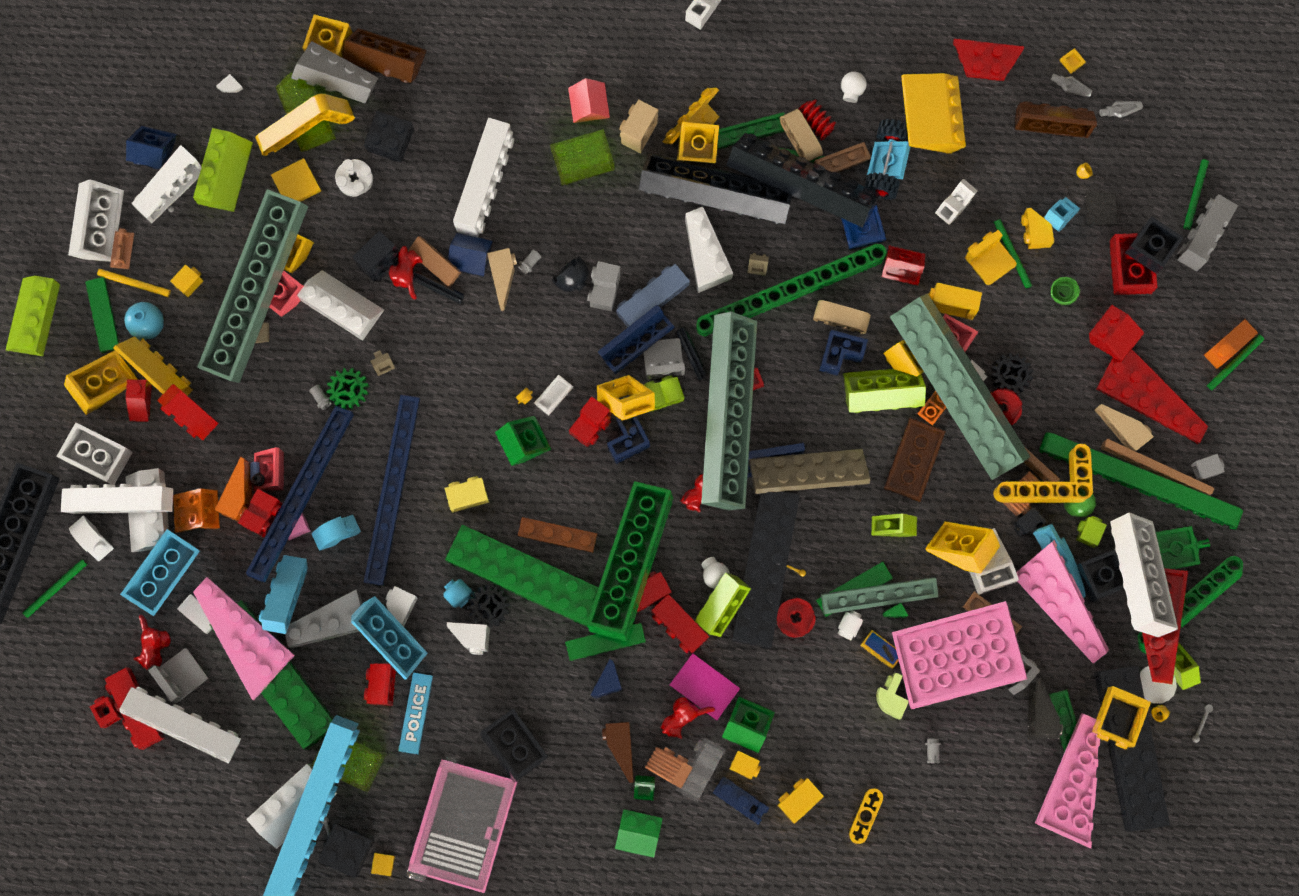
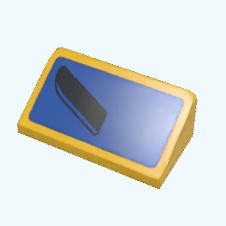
(880, 649)

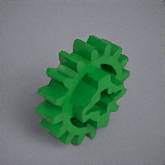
(354, 384)

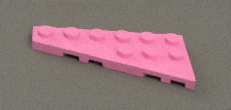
(1058, 595)
(251, 649)
(1073, 790)

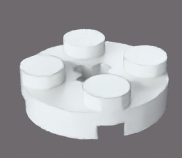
(359, 186)

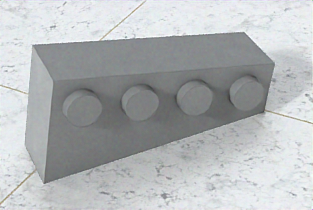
(335, 73)
(1208, 231)
(325, 623)

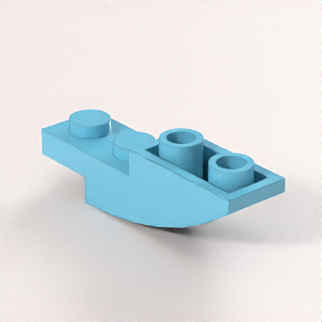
(1045, 536)

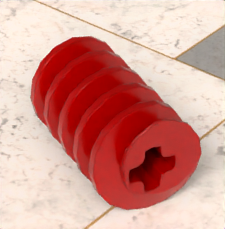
(816, 119)

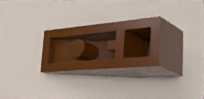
(620, 745)

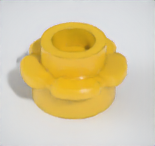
(524, 396)

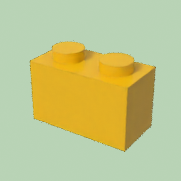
(799, 800)

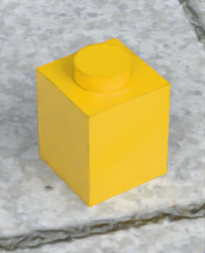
(187, 280)
(745, 765)

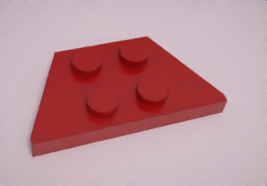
(987, 59)

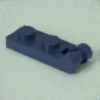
(740, 800)

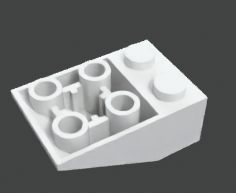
(997, 573)

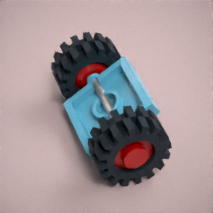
(888, 158)

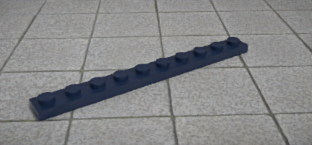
(392, 490)
(299, 494)

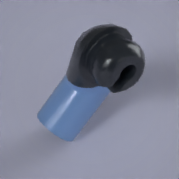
(255, 475)

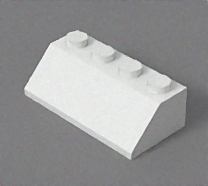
(95, 221)
(340, 304)
(146, 527)
(276, 814)

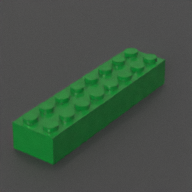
(630, 561)
(522, 575)
(295, 702)

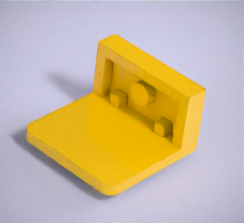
(990, 258)

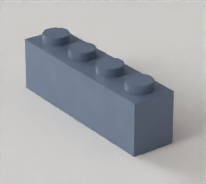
(657, 292)

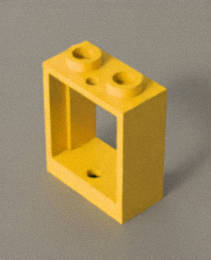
(956, 300)
(639, 401)
(1126, 697)

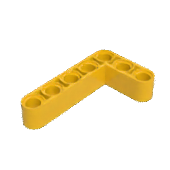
(302, 119)
(1051, 488)

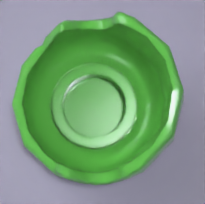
(1068, 287)
(1081, 509)

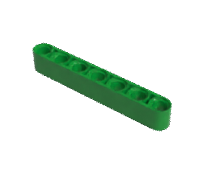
(1207, 584)

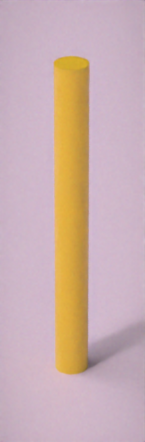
(133, 282)

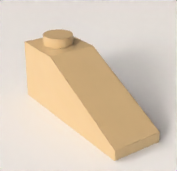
(502, 269)
(1128, 430)

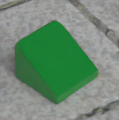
(896, 612)
(644, 787)

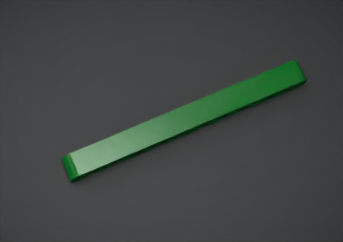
(798, 283)
(1147, 482)

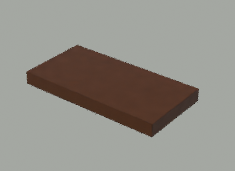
(914, 460)

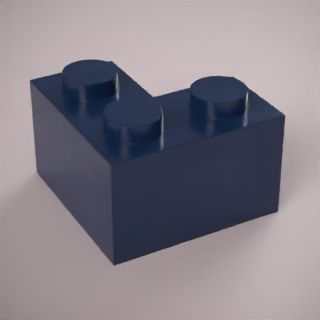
(841, 346)
(631, 443)

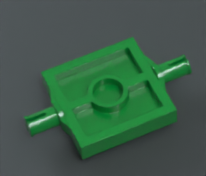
(1179, 547)

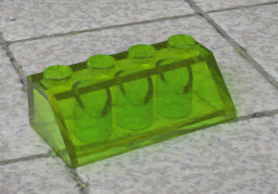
(292, 95)

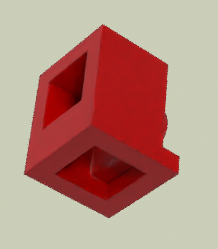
(98, 712)

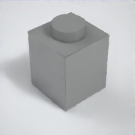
(1208, 467)

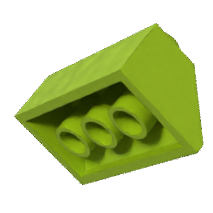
(222, 170)
(33, 315)
(883, 390)

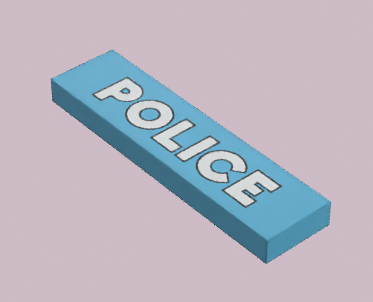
(415, 713)

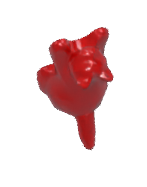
(403, 273)
(693, 497)
(152, 643)
(683, 713)

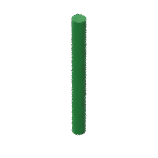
(1196, 194)
(1010, 248)
(1235, 362)
(54, 588)

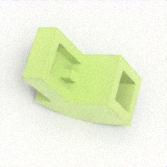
(888, 700)

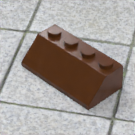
(383, 55)
(1055, 120)

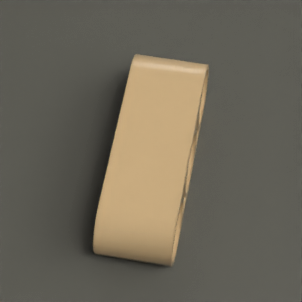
(801, 135)
(842, 316)

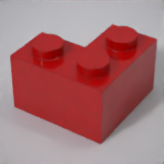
(592, 420)

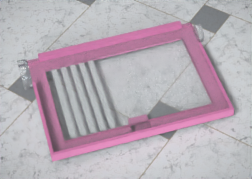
(461, 826)

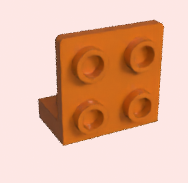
(196, 510)

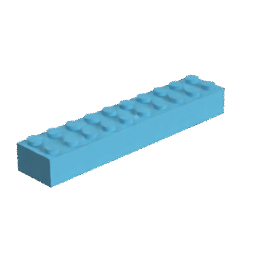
(312, 808)

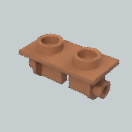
(122, 249)

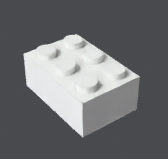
(94, 454)

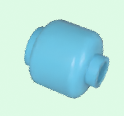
(457, 593)

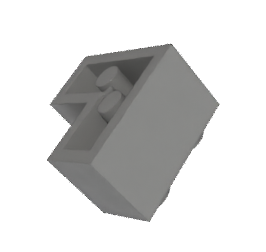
(606, 283)

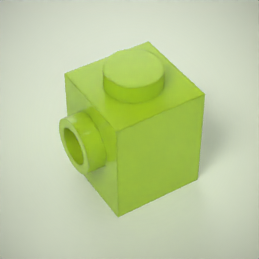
(1090, 531)

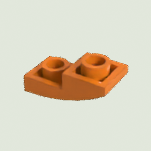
(933, 409)

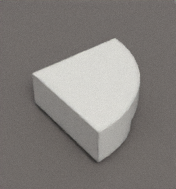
(229, 85)

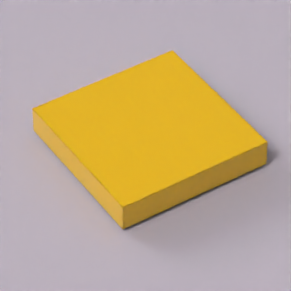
(296, 181)

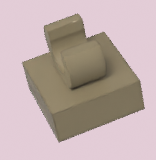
(758, 264)
(382, 363)

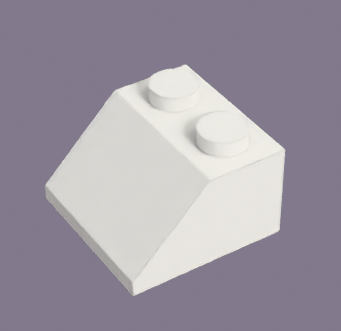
(472, 636)

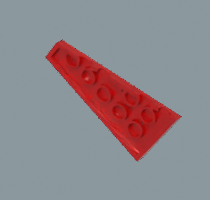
(1144, 391)
(1162, 650)

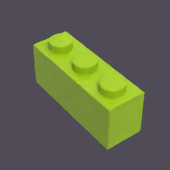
(722, 604)

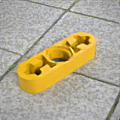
(854, 827)

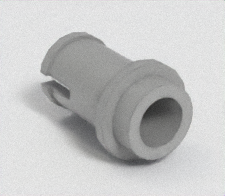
(529, 262)
(320, 397)
(933, 750)

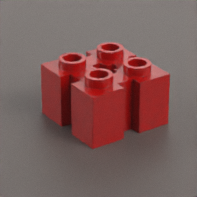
(260, 513)

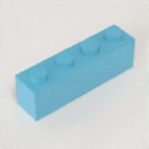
(283, 594)

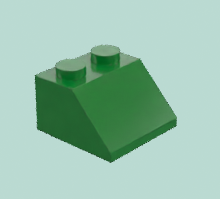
(522, 440)
(748, 724)
(638, 833)

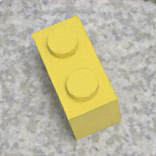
(466, 494)

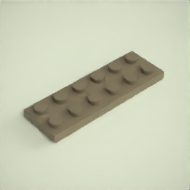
(809, 471)

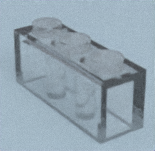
(704, 763)

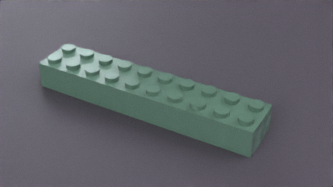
(252, 286)
(960, 386)
(729, 411)

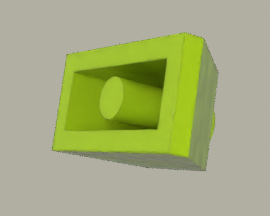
(894, 525)
(1186, 669)

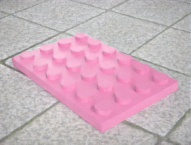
(959, 655)

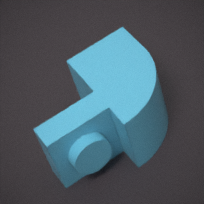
(1061, 213)
(334, 531)

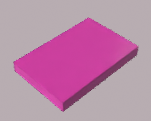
(704, 686)

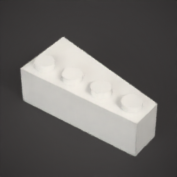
(168, 184)
(706, 252)

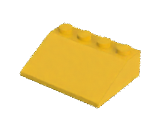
(933, 112)

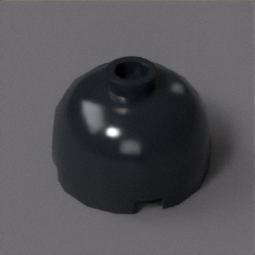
(572, 276)

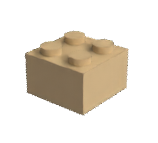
(638, 126)

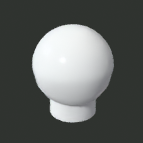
(853, 85)
(713, 571)

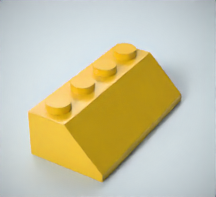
(151, 365)

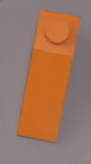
(1230, 344)

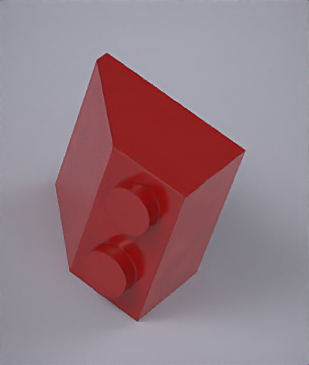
(1115, 333)
(380, 685)

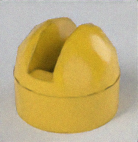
(1084, 171)
(1165, 713)

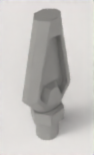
(1072, 85)
(1121, 108)

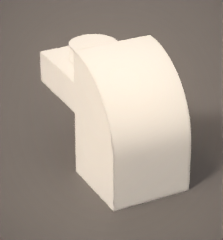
(956, 202)
(89, 538)

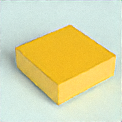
(1072, 61)
(382, 864)

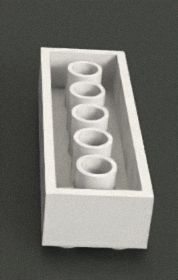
(483, 178)
(1143, 575)

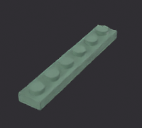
(879, 595)

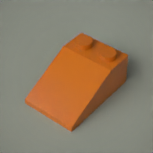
(237, 492)

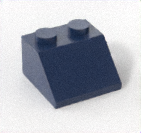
(150, 147)

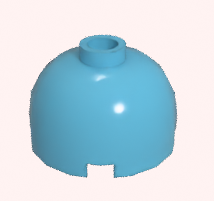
(144, 320)

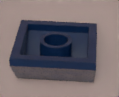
(470, 253)
(608, 682)

